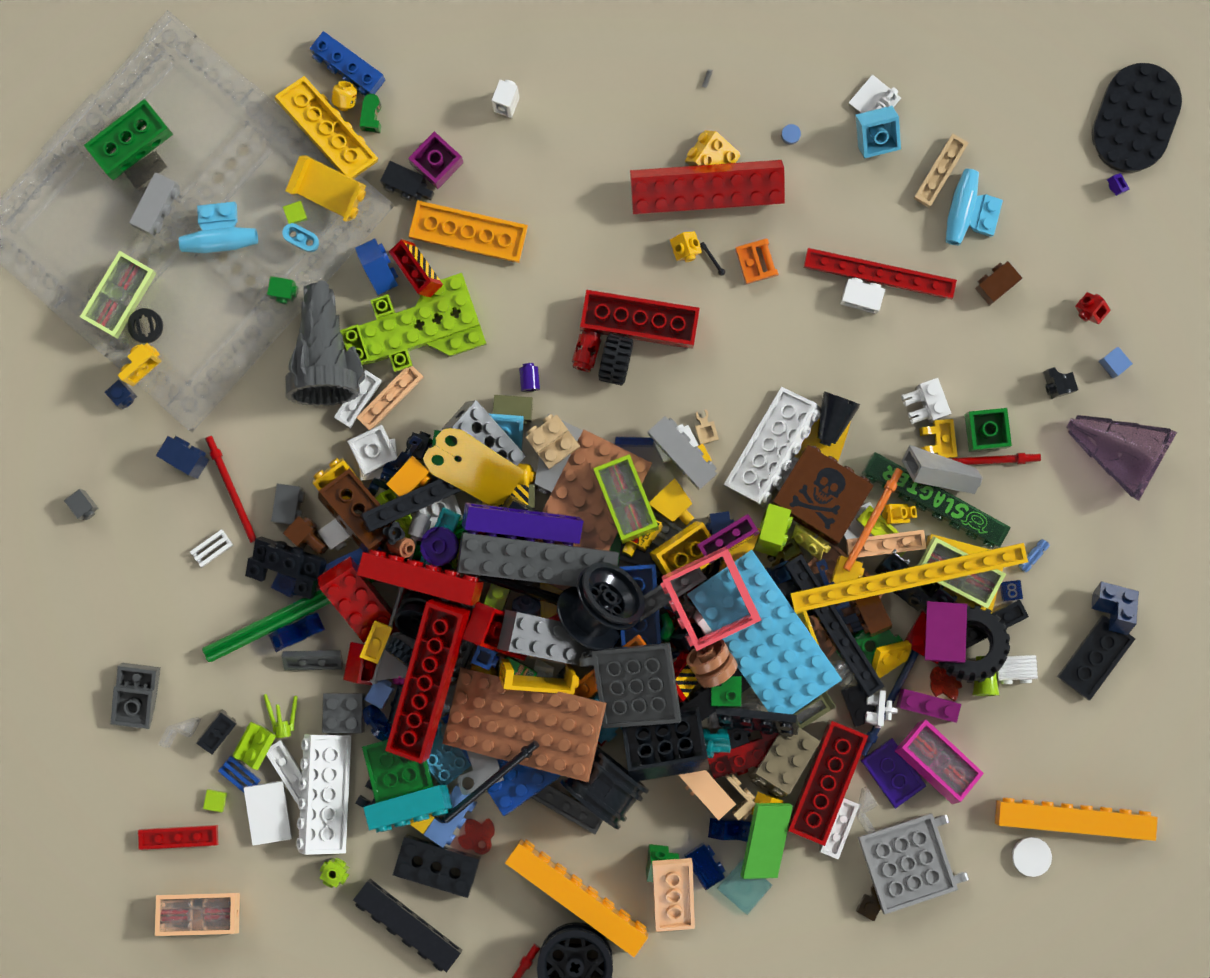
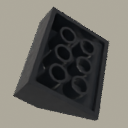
(666, 748)

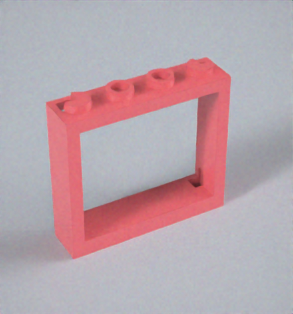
(725, 631)

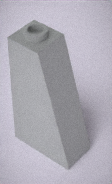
(940, 471)
(546, 478)

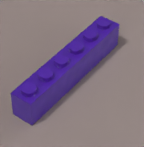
(522, 523)

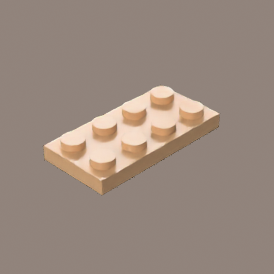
(673, 894)

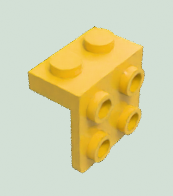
(711, 149)

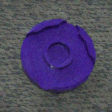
(439, 546)

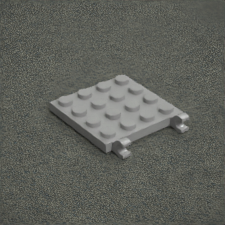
(909, 863)

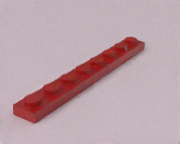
(880, 273)

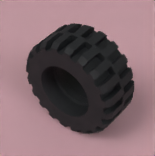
(997, 653)

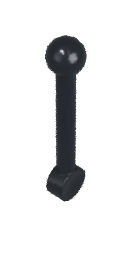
(721, 271)

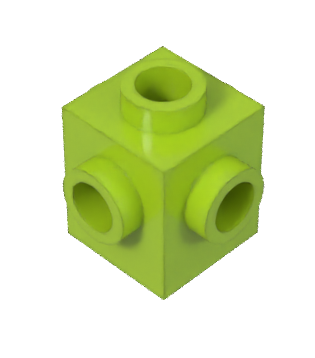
(340, 869)

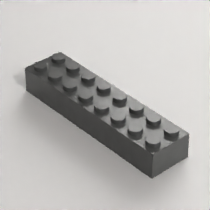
(527, 559)

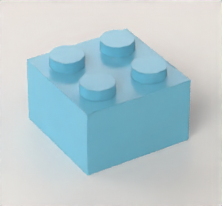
(878, 132)

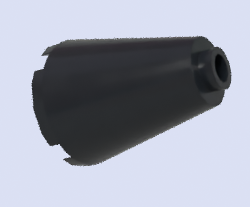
(834, 417)

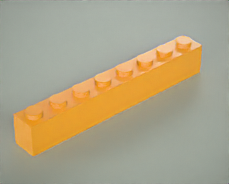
(1076, 820)

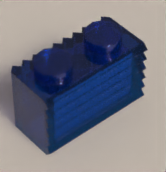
(705, 867)

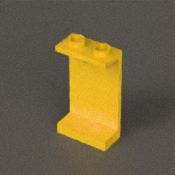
(326, 187)
(537, 684)

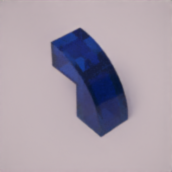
(296, 632)
(729, 829)

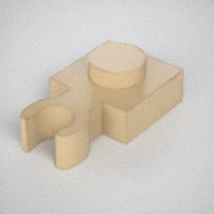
(706, 430)

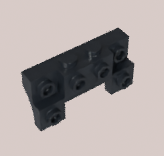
(287, 561)
(915, 596)

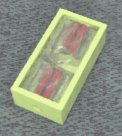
(118, 294)
(976, 587)

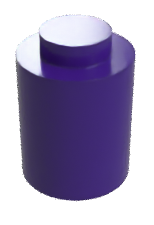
(529, 377)

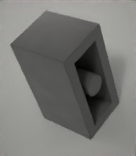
(287, 503)

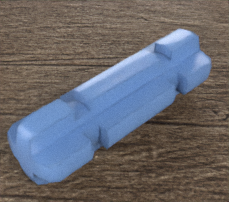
(1034, 555)

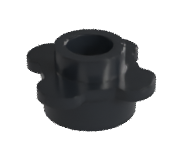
(399, 533)

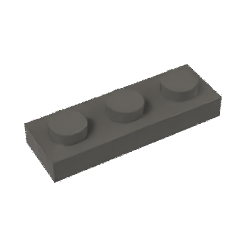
(312, 660)

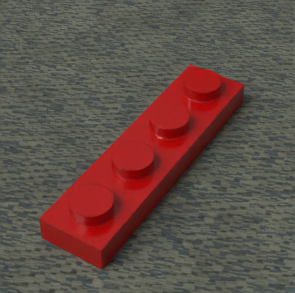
(178, 837)

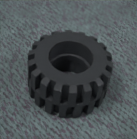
(615, 359)

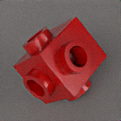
(1092, 308)

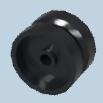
(411, 612)

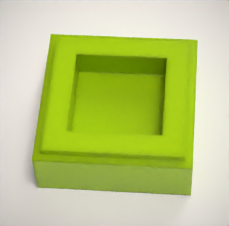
(295, 212)
(215, 800)

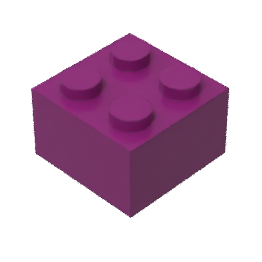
(436, 160)

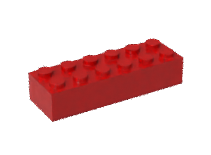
(640, 319)
(419, 578)
(827, 782)

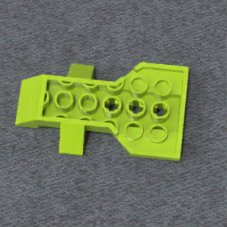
(396, 335)

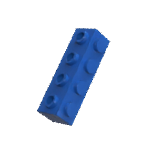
(347, 64)

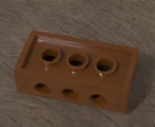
(343, 510)

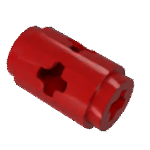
(590, 343)

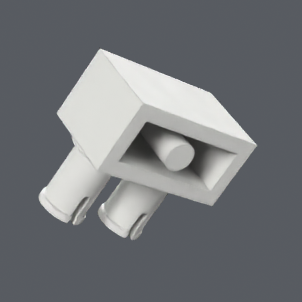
(932, 399)

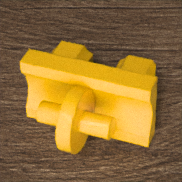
(899, 513)

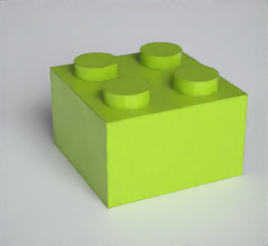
(773, 530)

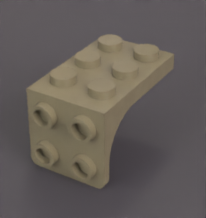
(784, 763)

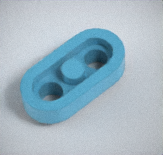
(301, 238)

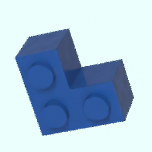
(375, 263)

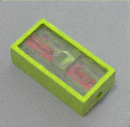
(626, 498)

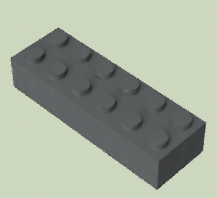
(540, 639)

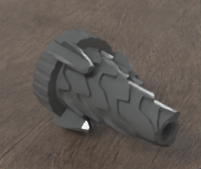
(319, 365)

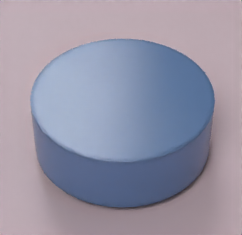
(791, 134)

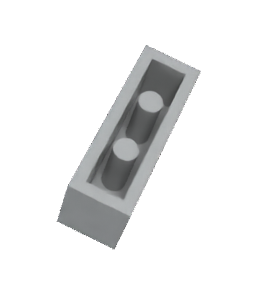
(155, 204)

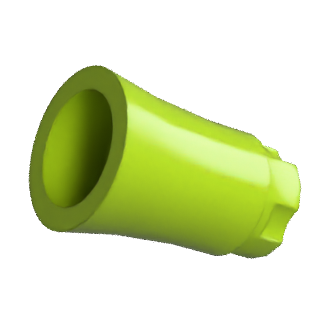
(986, 688)

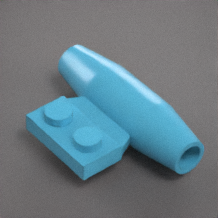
(971, 210)
(218, 231)

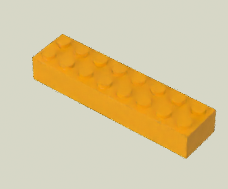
(577, 897)

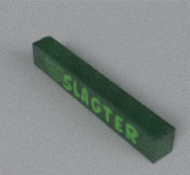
(939, 502)

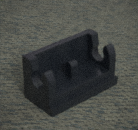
(216, 732)

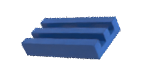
(227, 765)

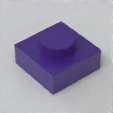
(1117, 184)

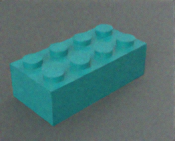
(413, 806)

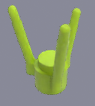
(281, 728)

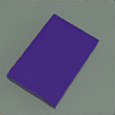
(893, 773)

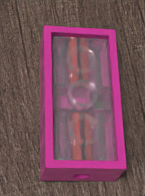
(939, 762)

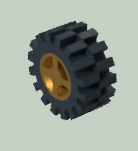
(399, 650)

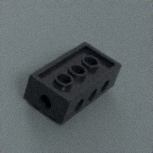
(427, 875)

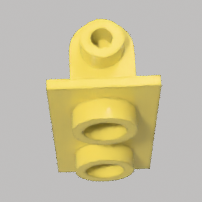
(806, 540)

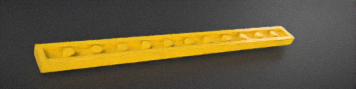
(909, 577)

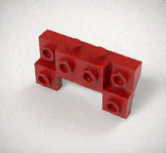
(741, 757)

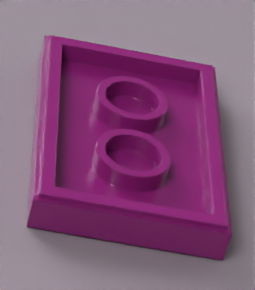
(946, 632)

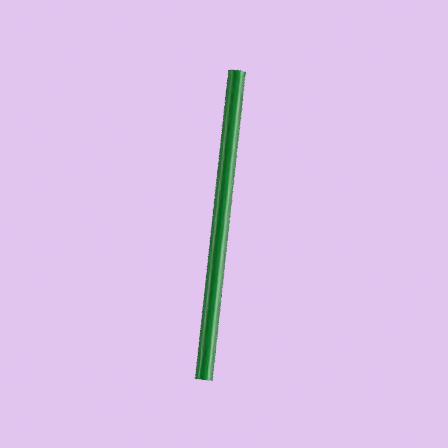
(282, 617)

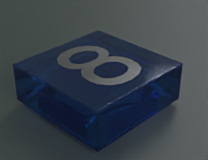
(1011, 590)

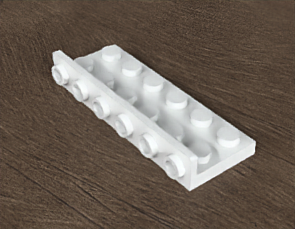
(773, 446)
(324, 794)

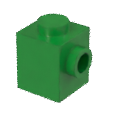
(282, 290)

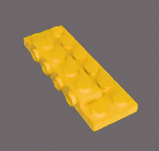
(326, 128)

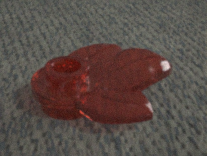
(944, 684)
(475, 833)

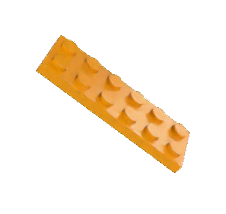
(468, 231)

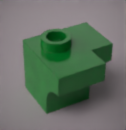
(728, 693)
(655, 853)

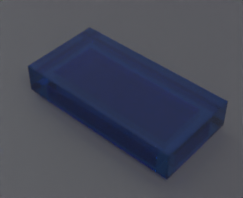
(634, 442)

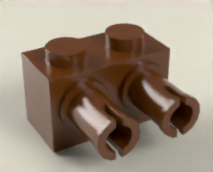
(303, 533)

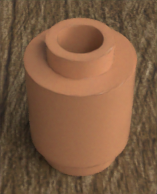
(403, 547)

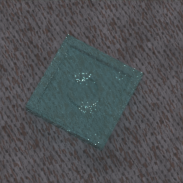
(744, 892)

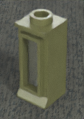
(814, 710)

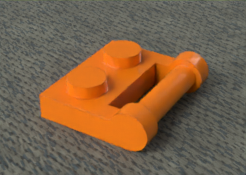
(751, 264)

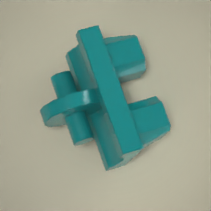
(716, 742)

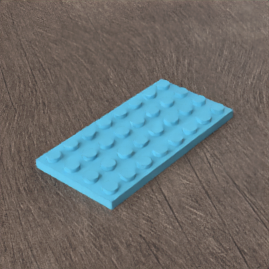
(775, 653)

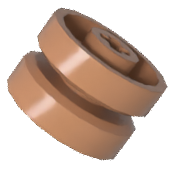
(712, 664)

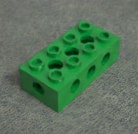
(118, 133)

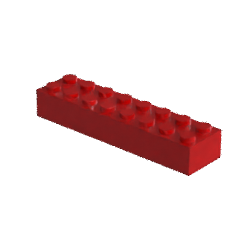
(707, 186)
(427, 680)

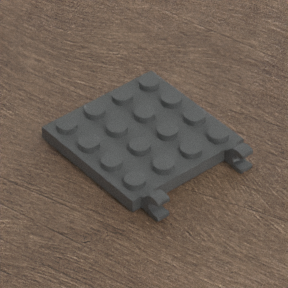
(636, 685)

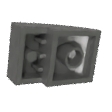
(135, 695)

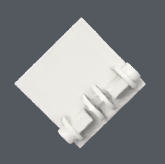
(874, 96)

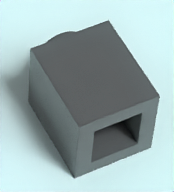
(81, 505)

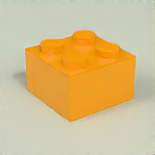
(410, 477)

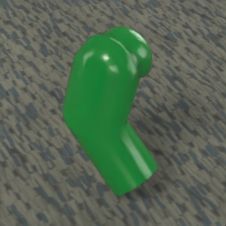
(668, 627)

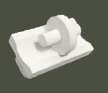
(877, 718)

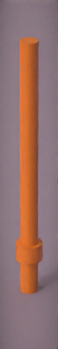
(890, 487)

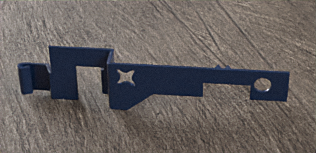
(388, 470)
(852, 619)

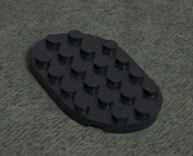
(1136, 117)

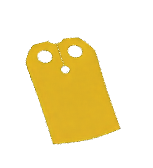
(479, 472)

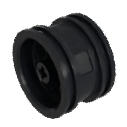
(609, 789)
(575, 952)

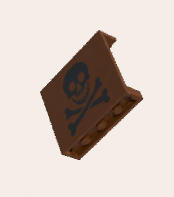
(823, 494)

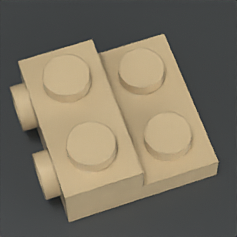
(552, 441)

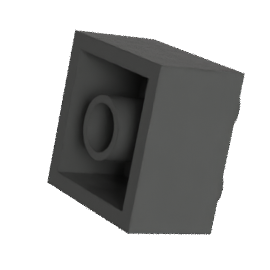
(343, 713)

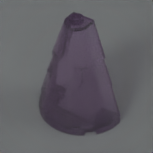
(1123, 449)

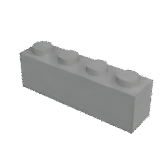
(682, 453)

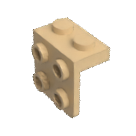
(743, 809)

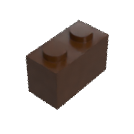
(998, 283)
(873, 615)

